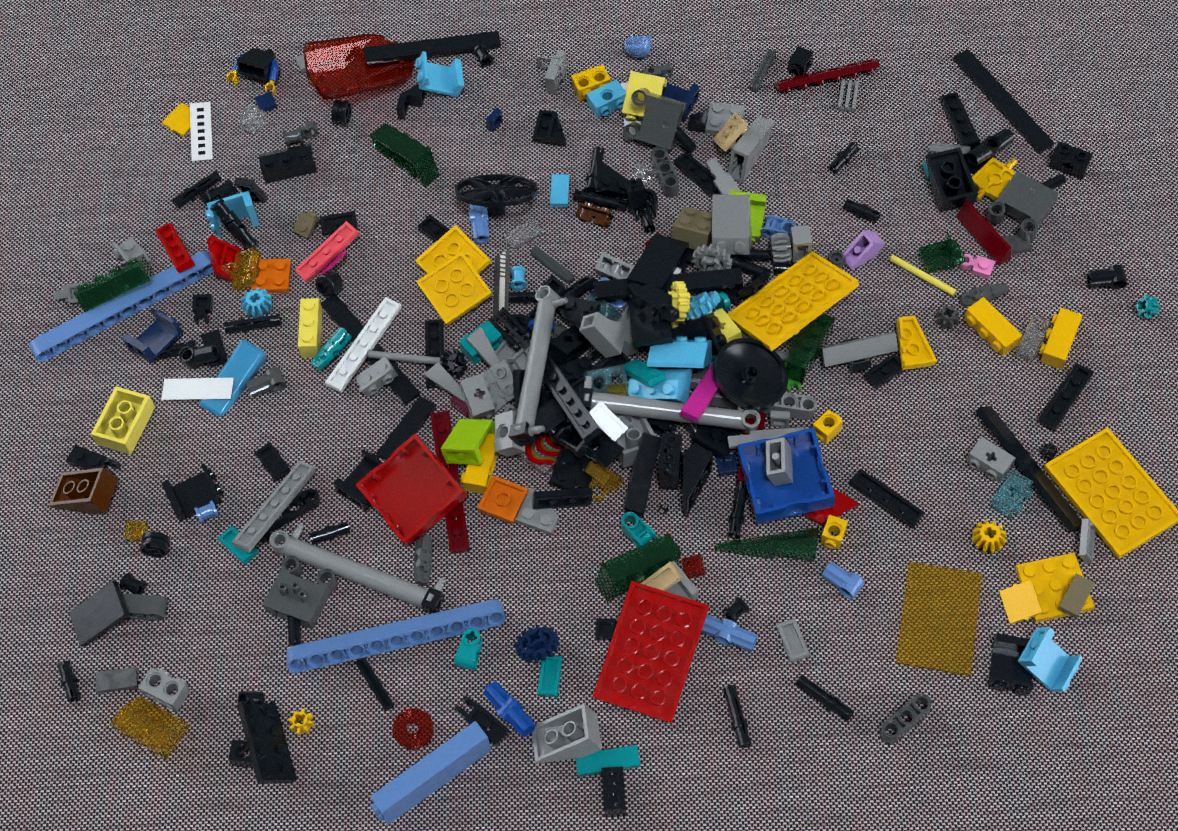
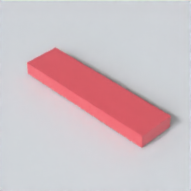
(326, 252)

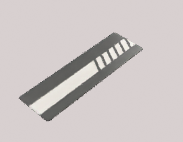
(501, 282)

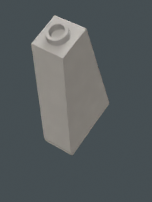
(749, 148)

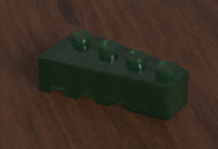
(406, 153)
(114, 283)
(807, 346)
(635, 566)

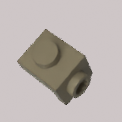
(306, 223)

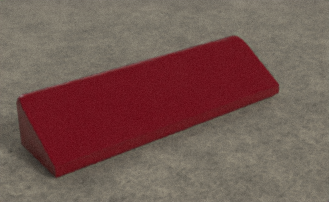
(984, 233)

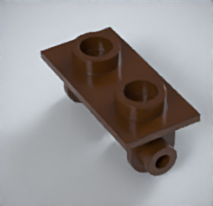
(601, 215)

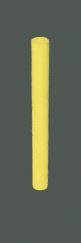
(923, 275)

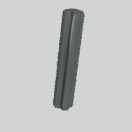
(762, 70)
(552, 264)

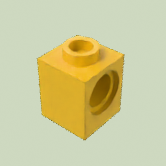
(825, 433)
(836, 525)

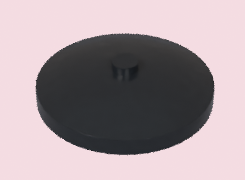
(750, 374)

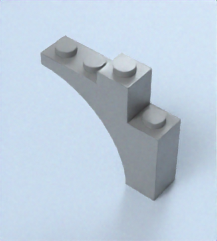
(608, 335)

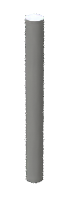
(404, 357)

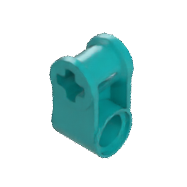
(640, 532)
(468, 653)

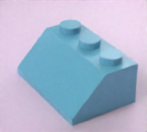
(681, 353)
(673, 388)

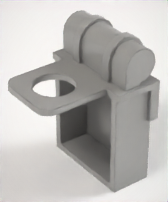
(555, 71)

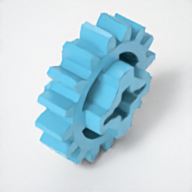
(703, 304)

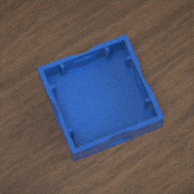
(810, 485)

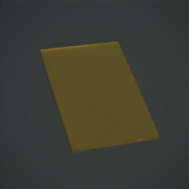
(939, 618)

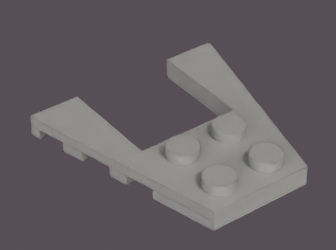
(482, 346)

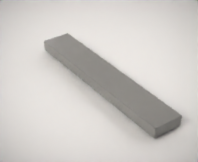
(274, 506)

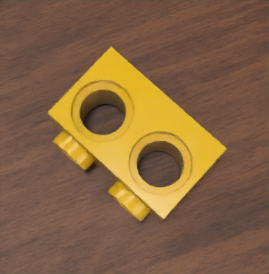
(589, 80)

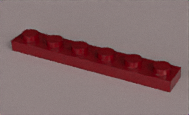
(833, 74)

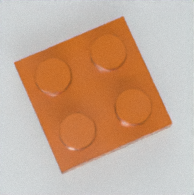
(274, 275)
(502, 499)

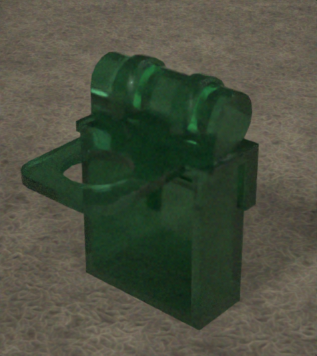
(941, 255)

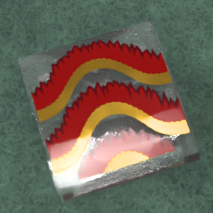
(541, 454)

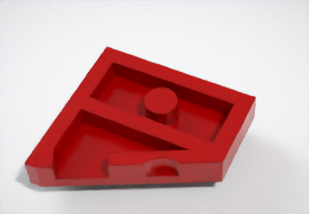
(221, 254)
(842, 504)

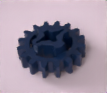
(537, 644)

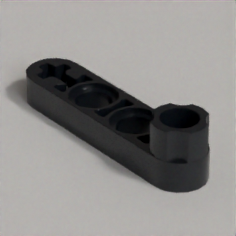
(289, 515)

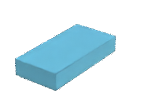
(559, 190)

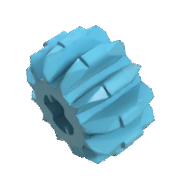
(256, 302)

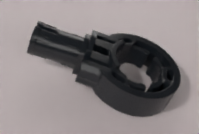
(645, 211)

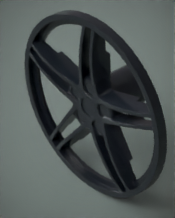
(496, 193)

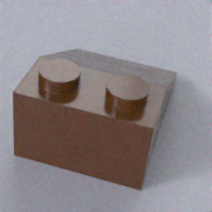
(84, 491)

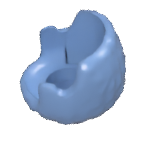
(638, 46)

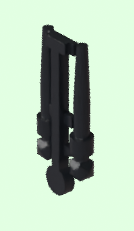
(510, 340)

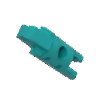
(331, 348)

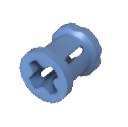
(206, 511)

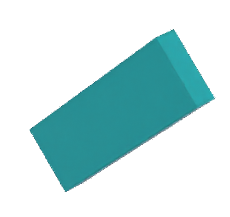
(646, 375)
(617, 757)

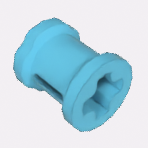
(518, 279)

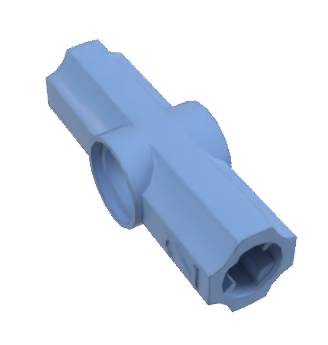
(479, 223)
(728, 633)

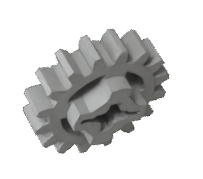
(711, 258)

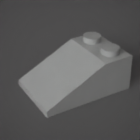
(732, 223)
(631, 438)
(567, 735)

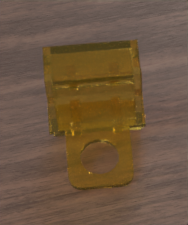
(244, 268)
(604, 477)

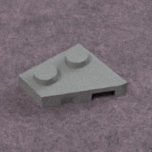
(542, 520)

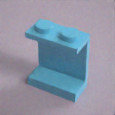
(439, 77)
(241, 206)
(1048, 661)

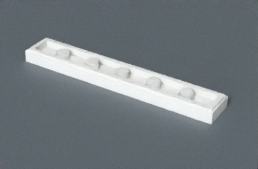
(363, 343)

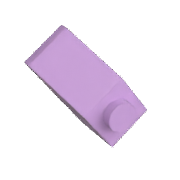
(863, 249)

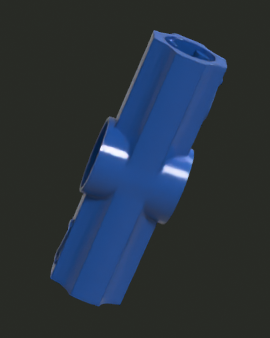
(509, 709)

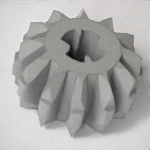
(781, 248)

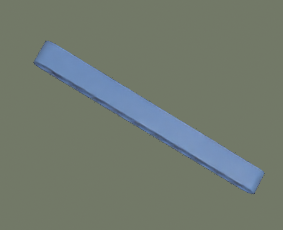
(119, 308)
(394, 636)

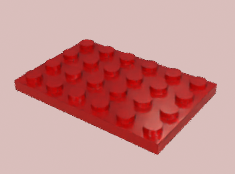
(651, 652)

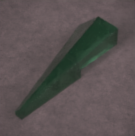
(793, 545)

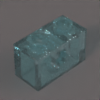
(1016, 485)

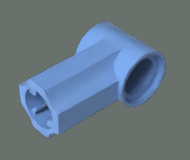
(847, 583)

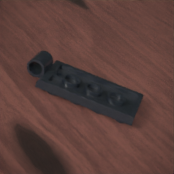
(265, 739)

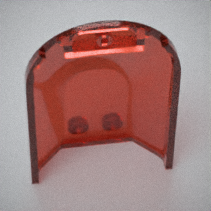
(340, 68)

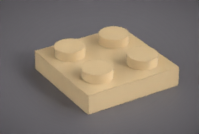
(730, 132)

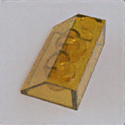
(150, 726)

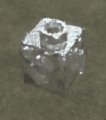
(252, 119)

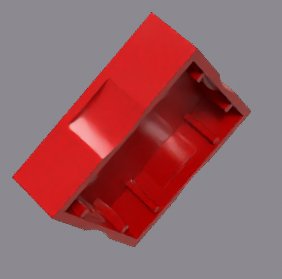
(412, 490)

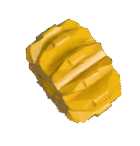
(988, 536)

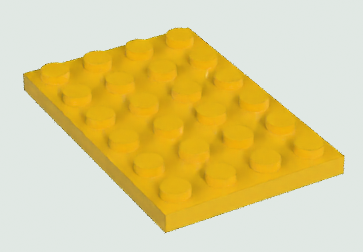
(793, 300)
(1113, 492)

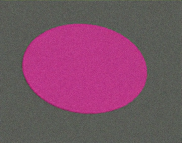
(333, 262)

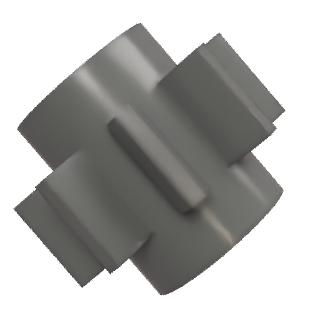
(947, 317)

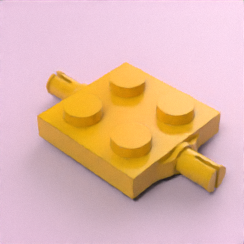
(993, 178)

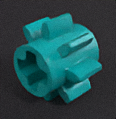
(1148, 306)

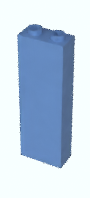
(430, 773)

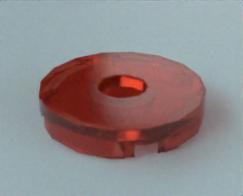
(416, 740)

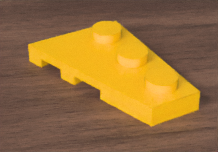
(913, 345)

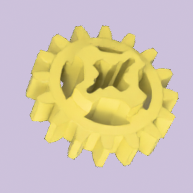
(680, 299)

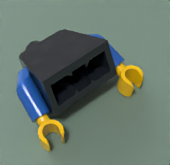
(257, 65)

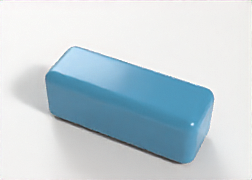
(241, 366)

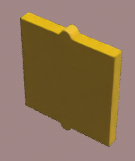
(179, 120)
(1021, 602)

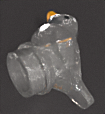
(643, 172)

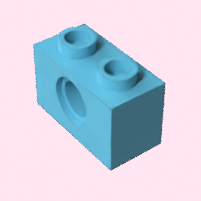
(606, 99)

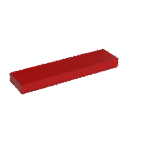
(174, 247)

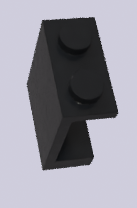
(705, 326)
(348, 488)
(193, 493)
(1005, 669)

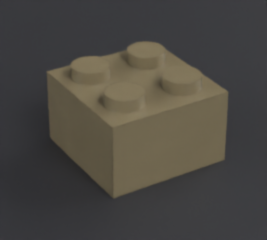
(693, 227)

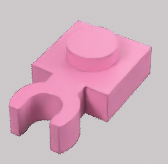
(980, 266)

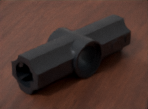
(990, 147)

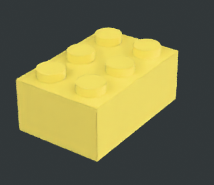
(123, 420)

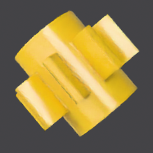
(301, 728)

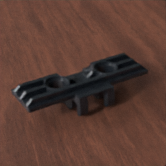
(604, 455)

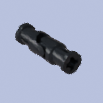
(236, 227)

